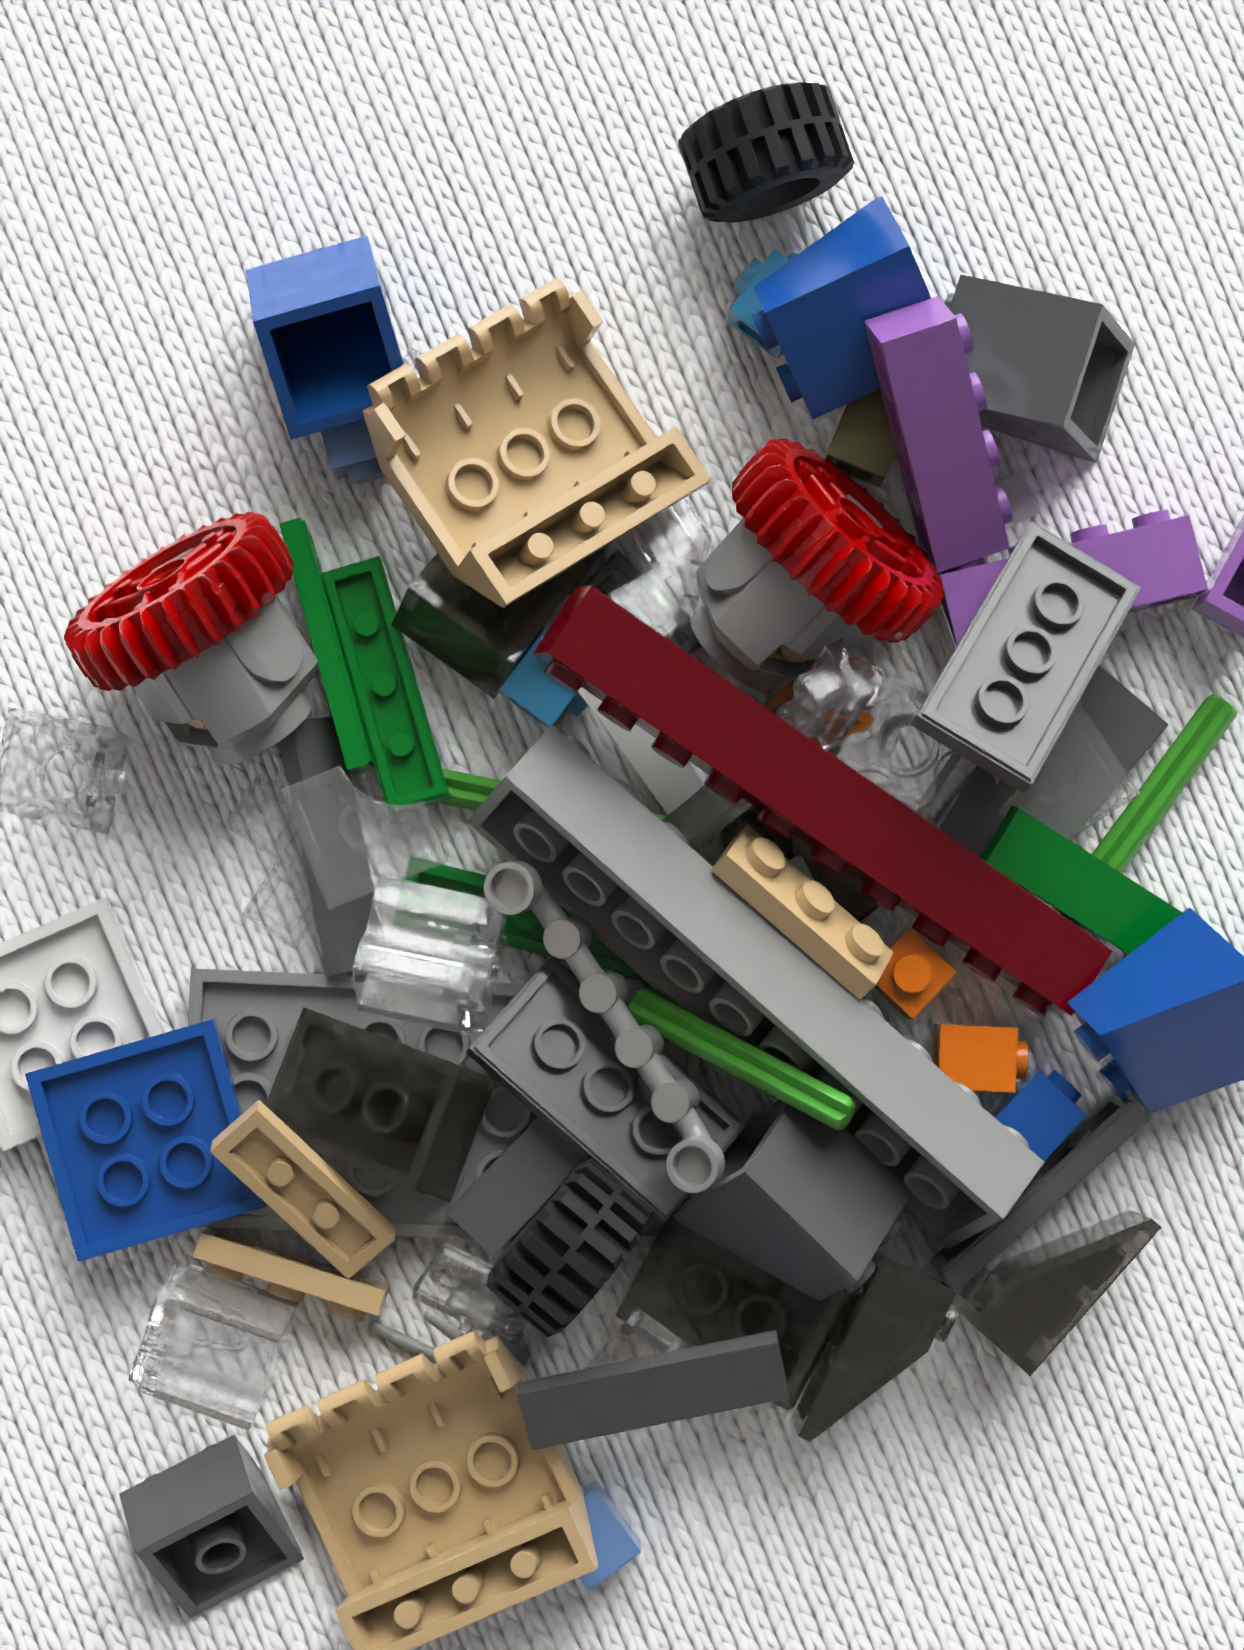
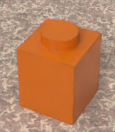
(913, 974)
(981, 1056)

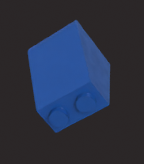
(824, 296)
(323, 333)
(1168, 1016)

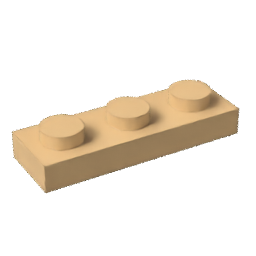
(803, 911)
(303, 1189)
(289, 1274)

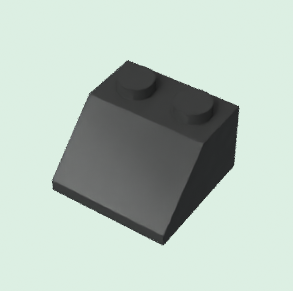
(209, 1526)

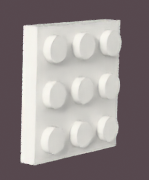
(64, 997)

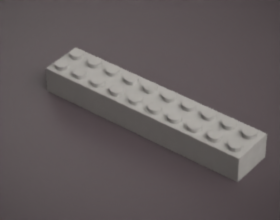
(735, 969)

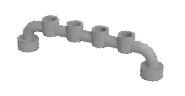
(696, 1160)

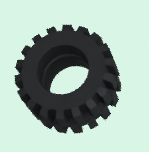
(765, 152)
(569, 1248)

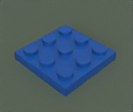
(136, 1138)

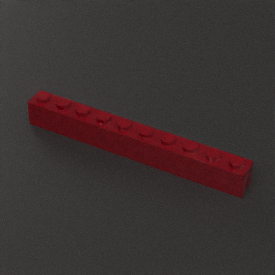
(820, 800)

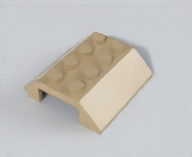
(523, 446)
(434, 1495)

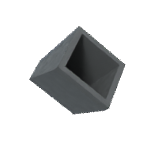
(1043, 363)
(800, 1202)

